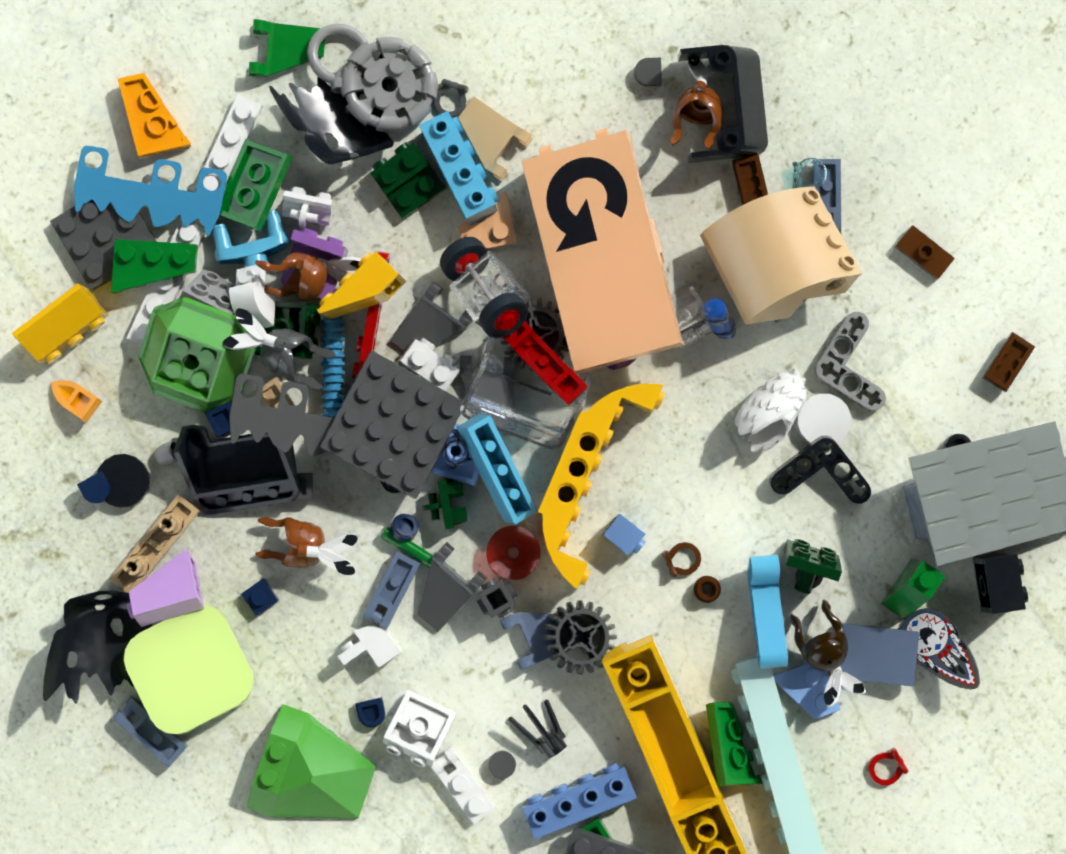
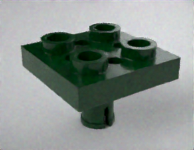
(811, 562)

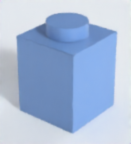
(625, 535)

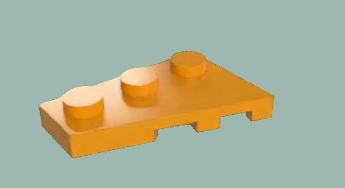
(149, 119)

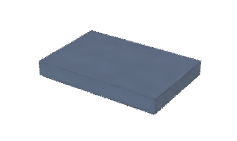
(881, 654)

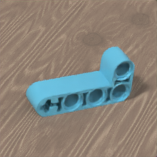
(767, 611)

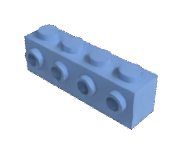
(579, 801)

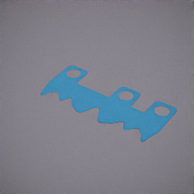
(160, 197)

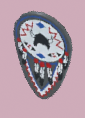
(943, 648)

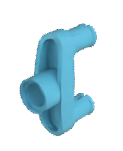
(250, 252)

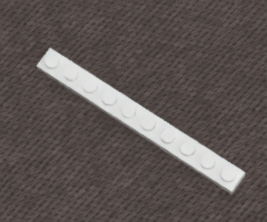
(223, 156)

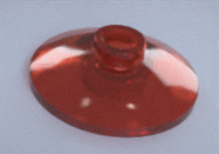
(498, 555)

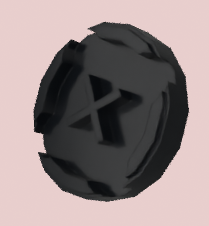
(127, 479)

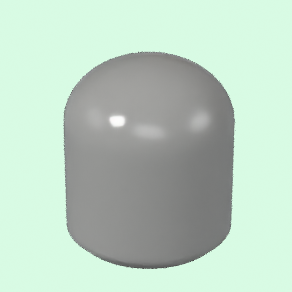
(164, 454)

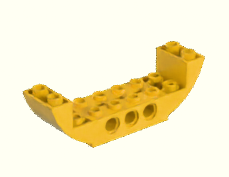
(594, 425)

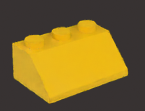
(61, 324)

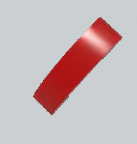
(546, 363)

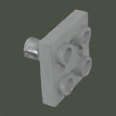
(210, 290)

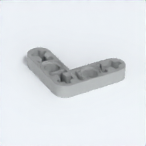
(838, 362)

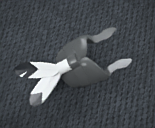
(275, 347)

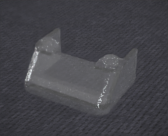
(518, 406)

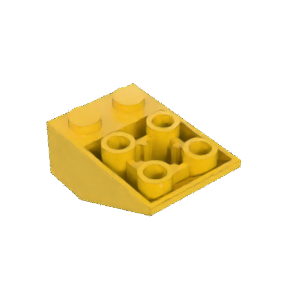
(368, 286)

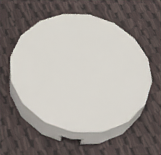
(824, 416)

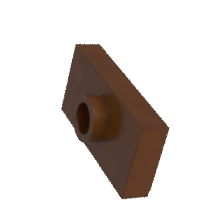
(749, 178)
(924, 252)
(1008, 362)

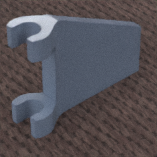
(533, 630)

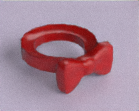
(899, 770)

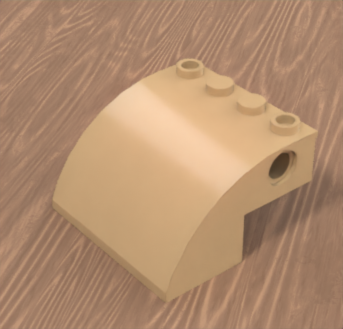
(780, 254)

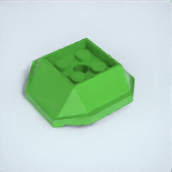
(197, 330)

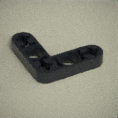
(828, 462)

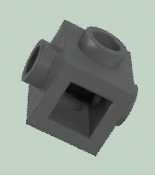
(489, 606)

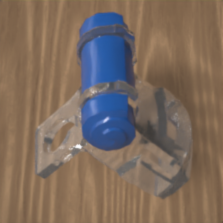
(704, 318)

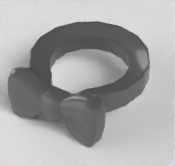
(462, 89)

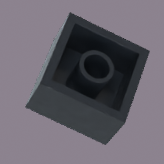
(1000, 583)

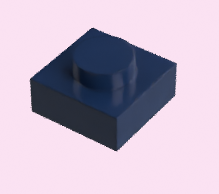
(260, 597)

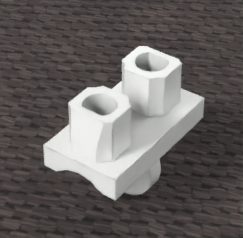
(306, 207)

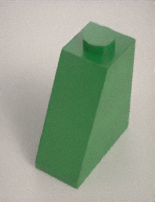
(913, 588)

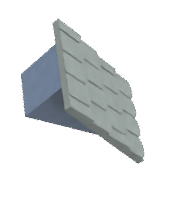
(989, 493)

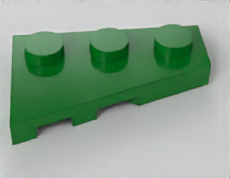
(148, 262)

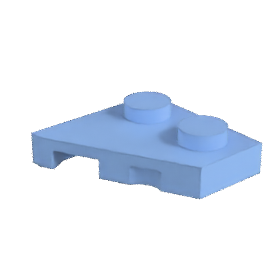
(807, 688)

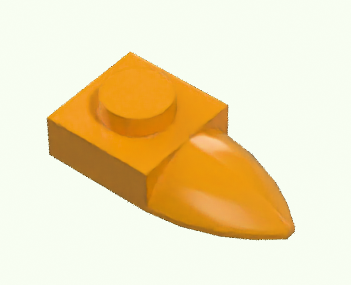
(75, 399)

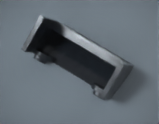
(751, 133)

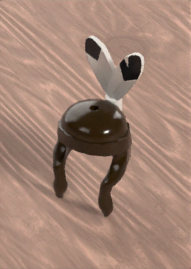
(828, 653)

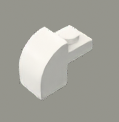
(250, 295)
(377, 642)

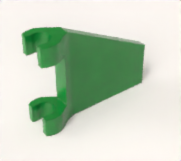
(285, 47)

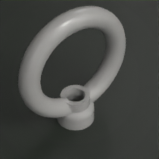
(312, 53)

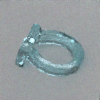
(799, 166)

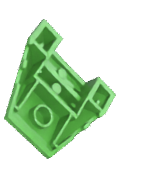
(309, 771)

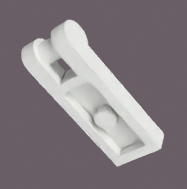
(463, 786)

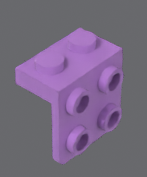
(308, 243)

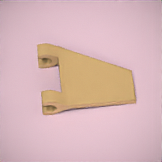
(490, 135)

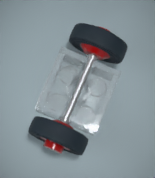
(485, 287)

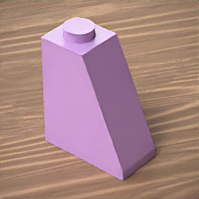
(167, 592)

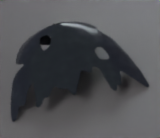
(328, 113)
(93, 640)

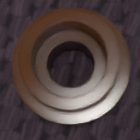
(716, 589)

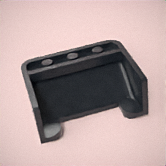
(235, 475)

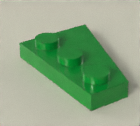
(729, 753)

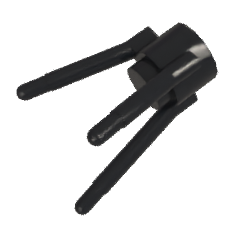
(551, 742)

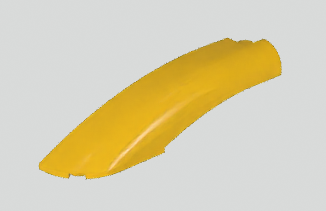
(672, 749)

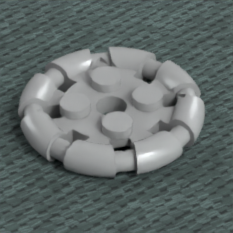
(389, 68)

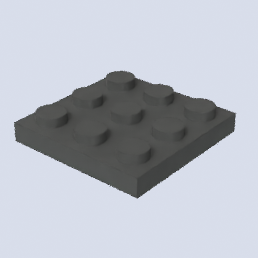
(91, 239)

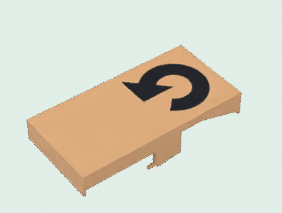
(602, 251)

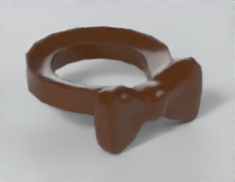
(676, 570)

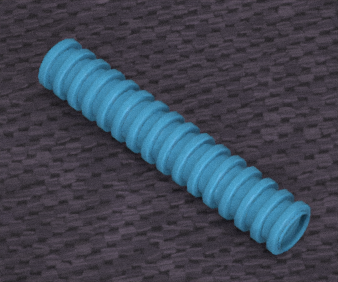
(332, 367)

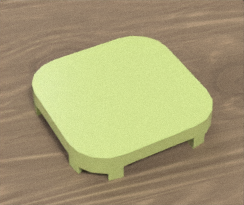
(188, 670)

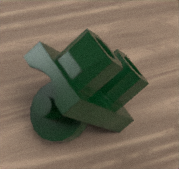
(451, 516)

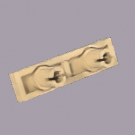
(155, 543)

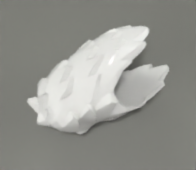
(772, 410)

